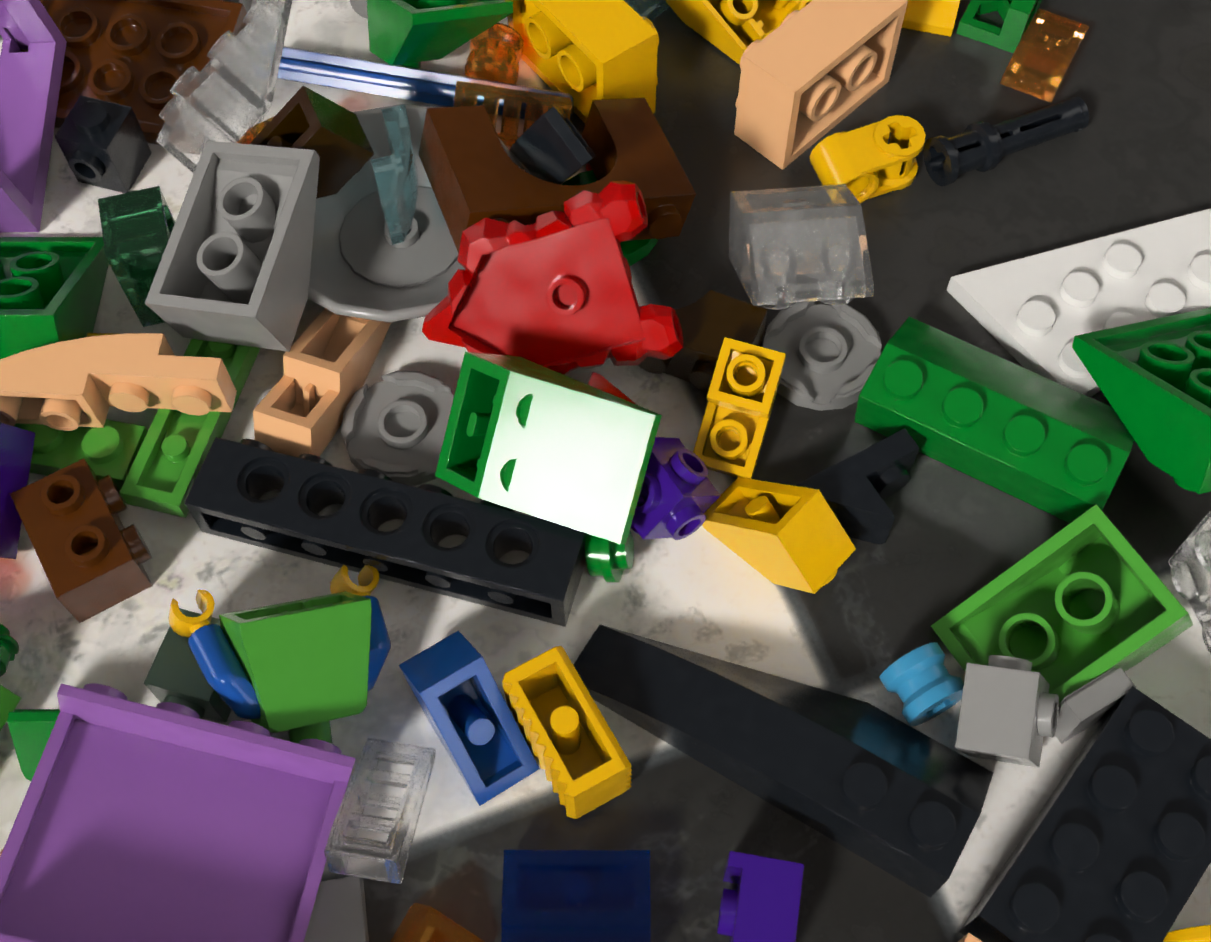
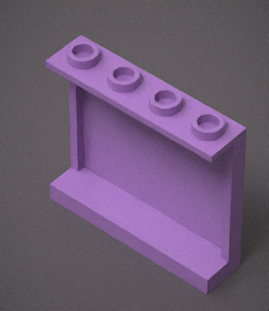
(167, 828)

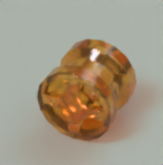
(495, 54)

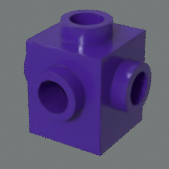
(673, 493)

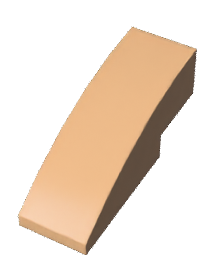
(318, 383)

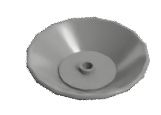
(352, 253)

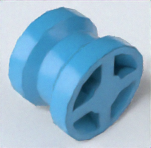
(923, 684)

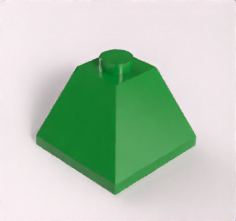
(428, 29)

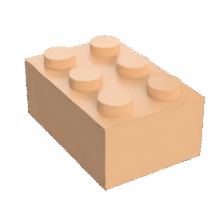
(814, 73)

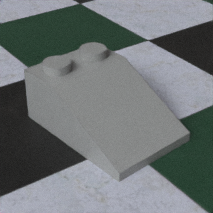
(241, 247)

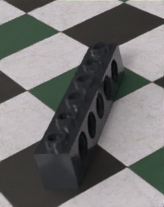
(238, 474)

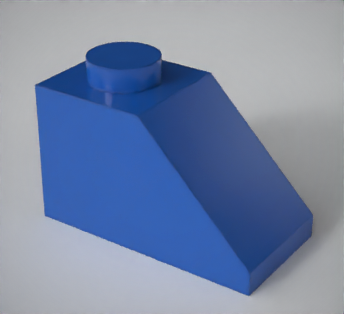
(469, 716)

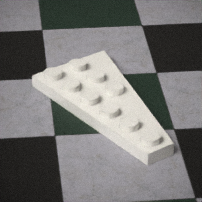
(1088, 287)

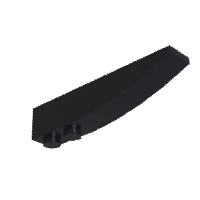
(800, 749)

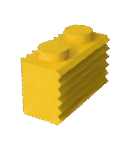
(567, 732)

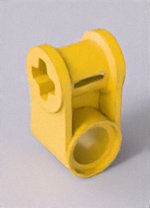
(866, 159)

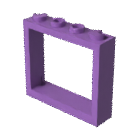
(27, 110)

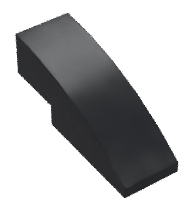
(552, 148)

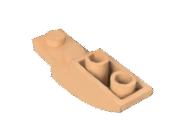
(79, 379)

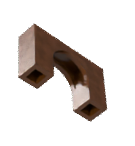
(480, 181)

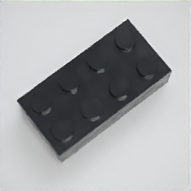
(1114, 839)

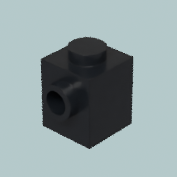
(103, 144)

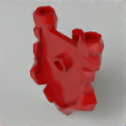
(556, 288)

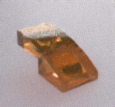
(1044, 55)

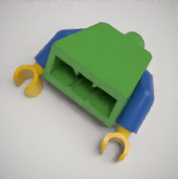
(294, 659)

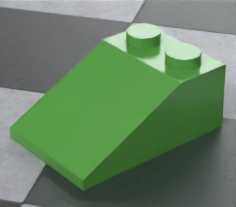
(1069, 609)

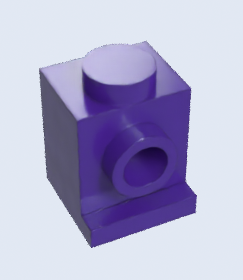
(764, 901)

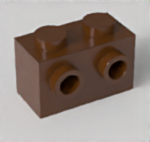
(82, 540)

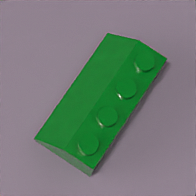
(995, 421)

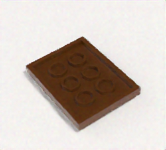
(136, 50)

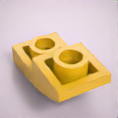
(738, 407)

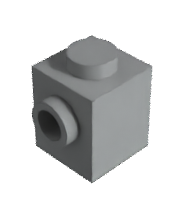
(1006, 711)

